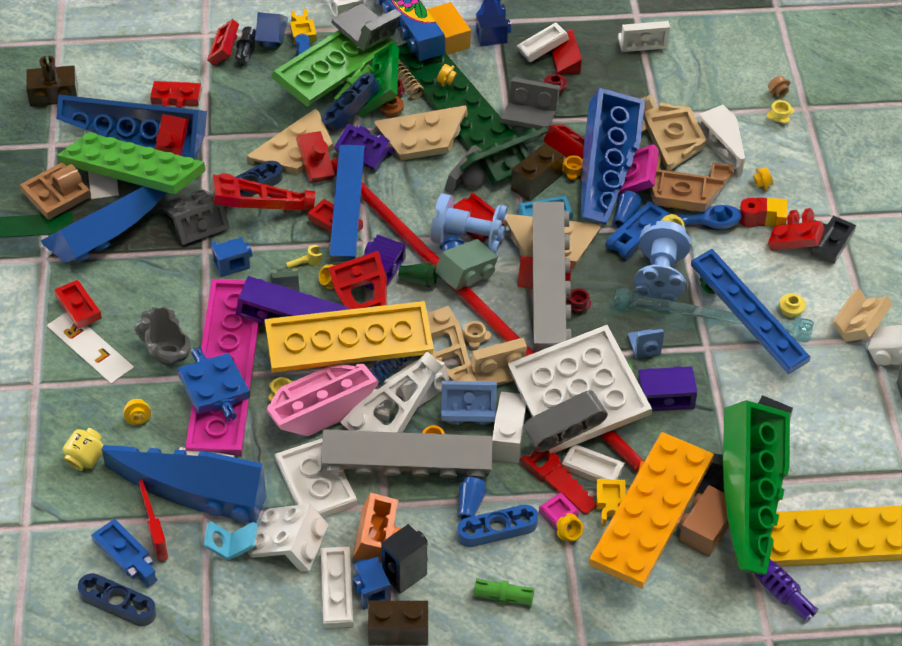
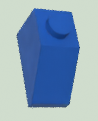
(270, 28)

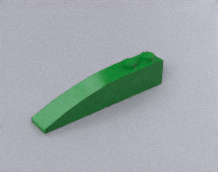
(753, 470)

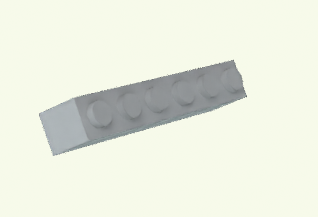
(549, 275)
(407, 453)

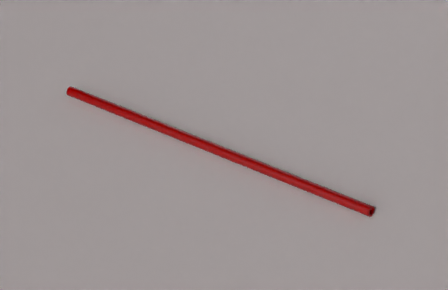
(477, 304)

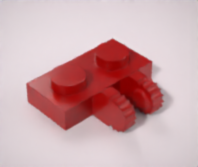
(176, 93)
(795, 233)

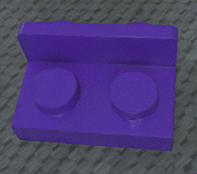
(374, 146)

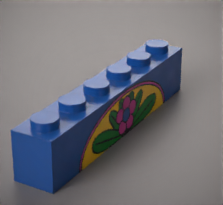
(417, 28)

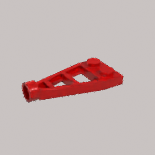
(227, 193)
(358, 273)

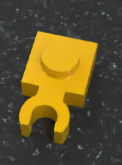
(302, 25)
(609, 497)

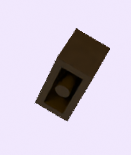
(537, 172)
(398, 622)

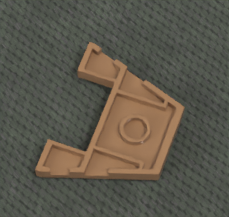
(689, 190)

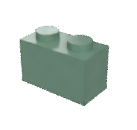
(466, 264)

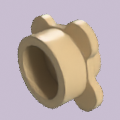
(475, 334)

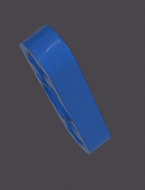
(505, 515)

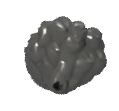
(163, 335)

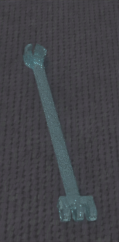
(626, 298)

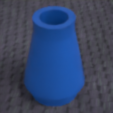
(626, 207)
(471, 495)

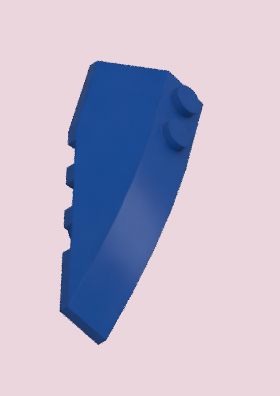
(130, 121)
(608, 150)
(102, 225)
(201, 482)

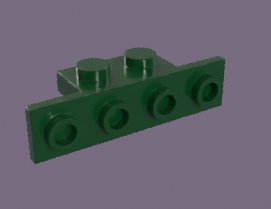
(500, 159)

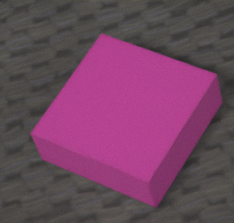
(556, 508)

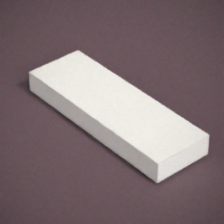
(336, 587)

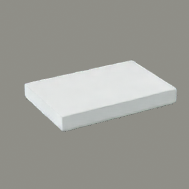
(311, 483)

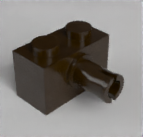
(49, 81)

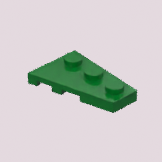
(386, 72)

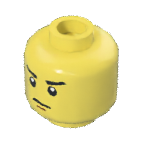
(83, 449)

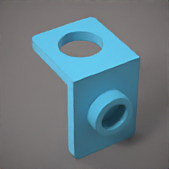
(233, 543)

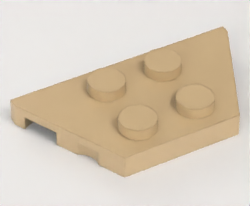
(423, 132)
(674, 133)
(284, 147)
(580, 236)

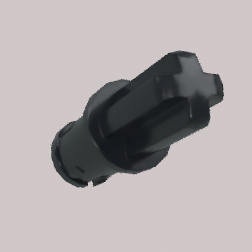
(245, 45)

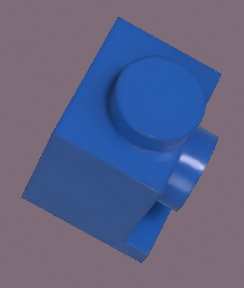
(231, 256)
(371, 582)

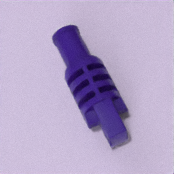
(786, 591)

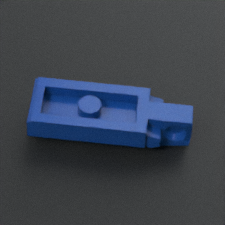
(125, 552)

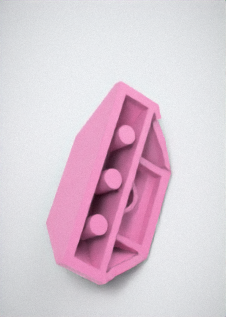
(321, 398)

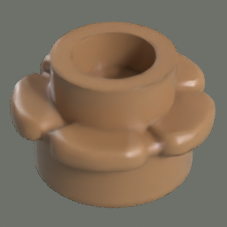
(779, 86)

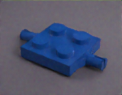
(213, 383)

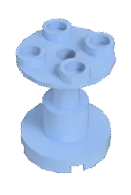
(459, 223)
(664, 246)

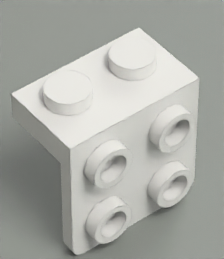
(290, 532)

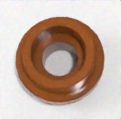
(393, 108)

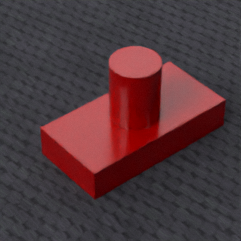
(171, 134)
(315, 156)

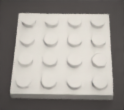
(581, 365)

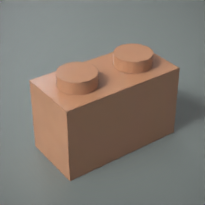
(706, 521)

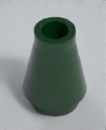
(419, 274)

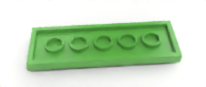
(324, 67)
(132, 163)

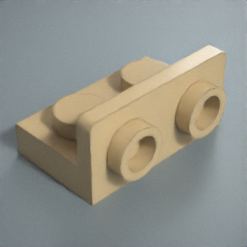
(860, 316)
(492, 362)

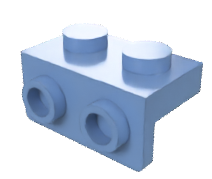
(468, 402)

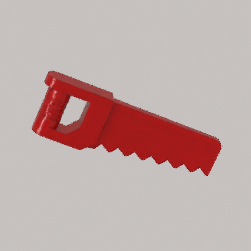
(559, 479)
(155, 528)

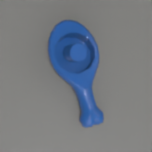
(714, 217)

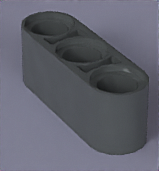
(565, 421)

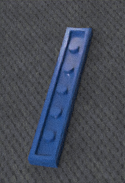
(347, 203)
(750, 311)

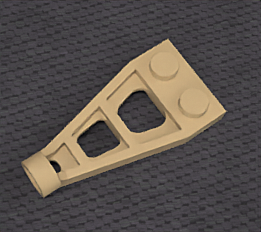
(443, 323)

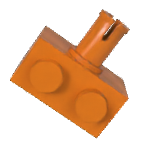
(375, 526)

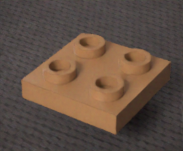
(56, 190)

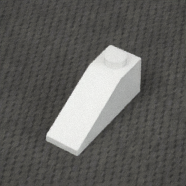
(723, 136)
(508, 428)

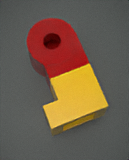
(763, 212)

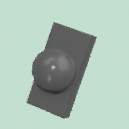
(471, 177)

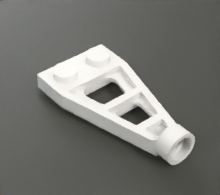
(362, 416)

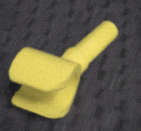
(312, 258)

